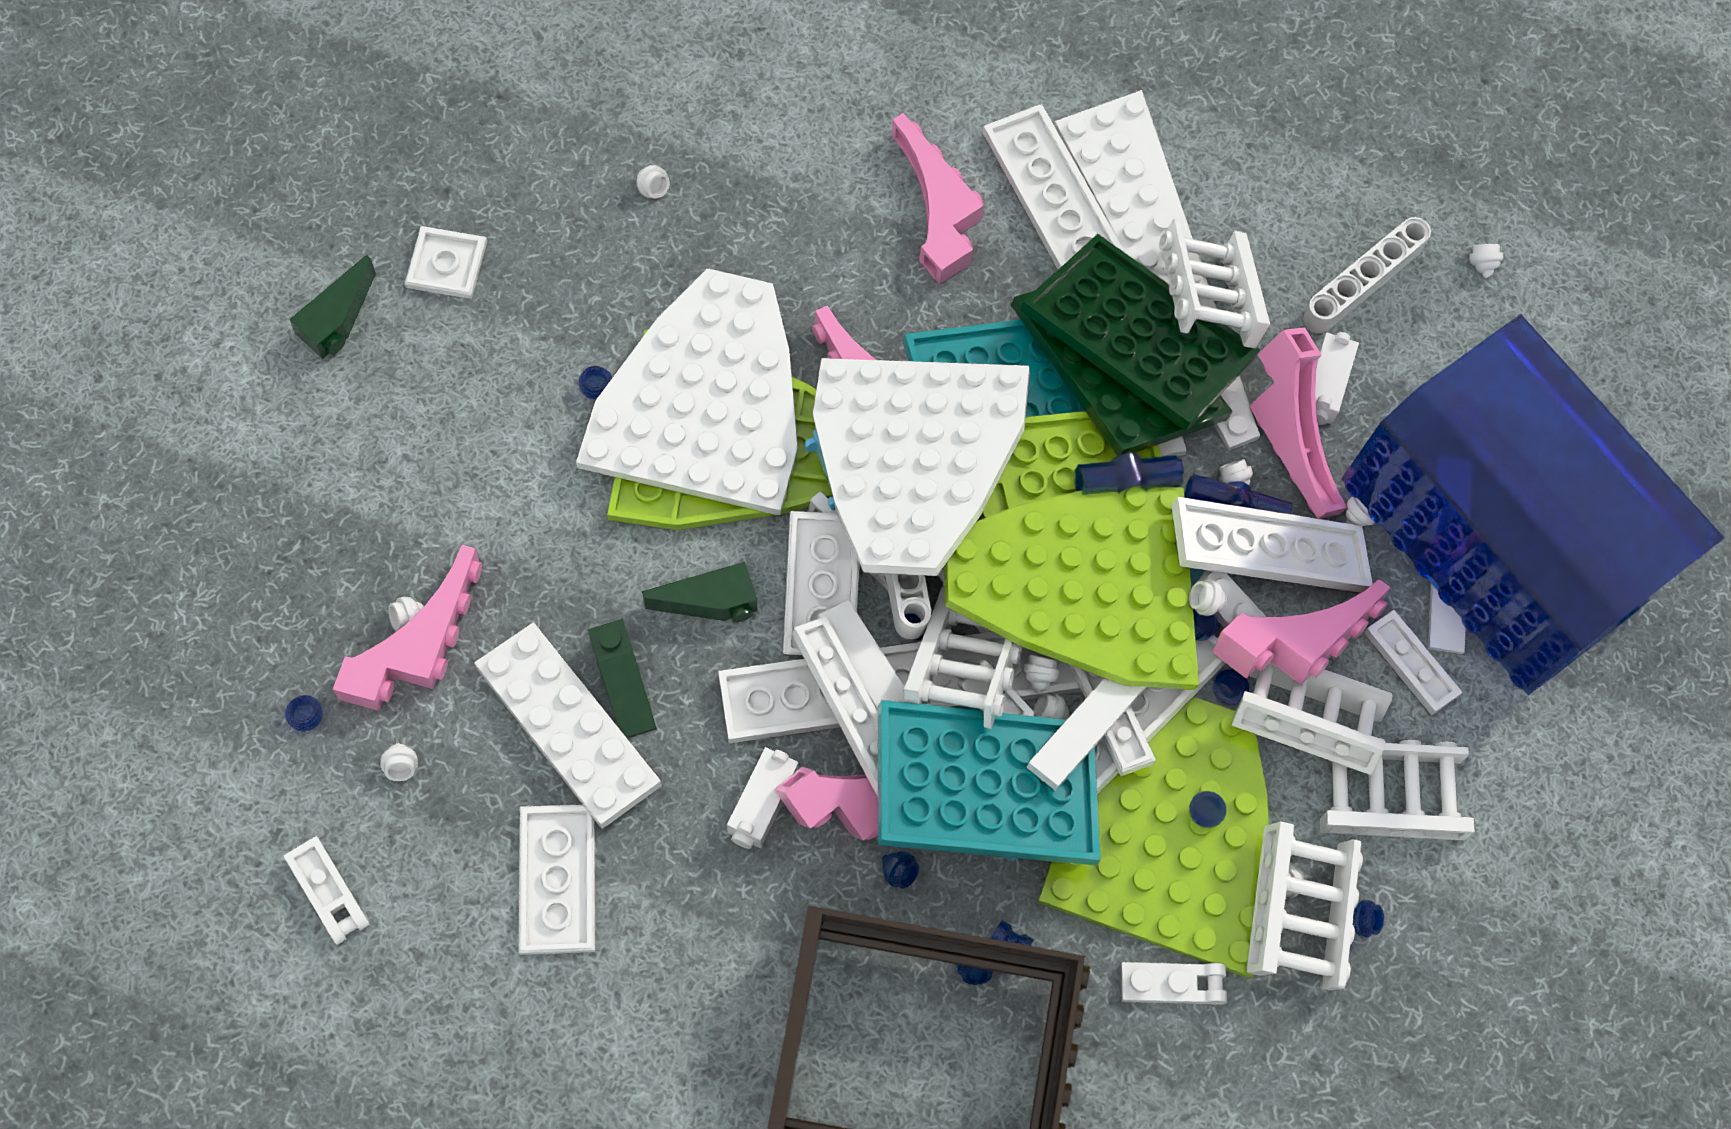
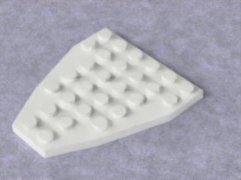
(703, 400)
(915, 452)

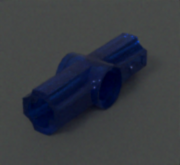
(1128, 471)
(1215, 491)

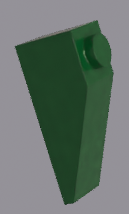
(331, 315)
(711, 595)
(622, 678)

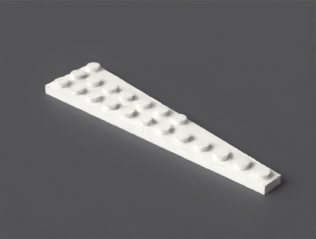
(1134, 188)

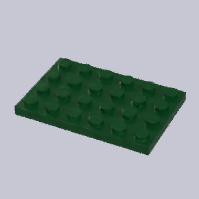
(1127, 327)
(1118, 413)

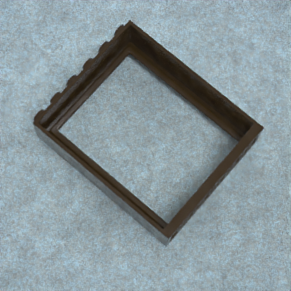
(1063, 1015)

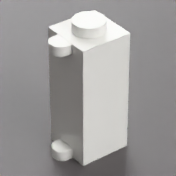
(1333, 374)
(759, 801)

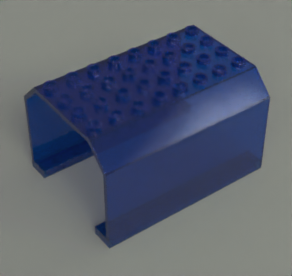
(1526, 504)

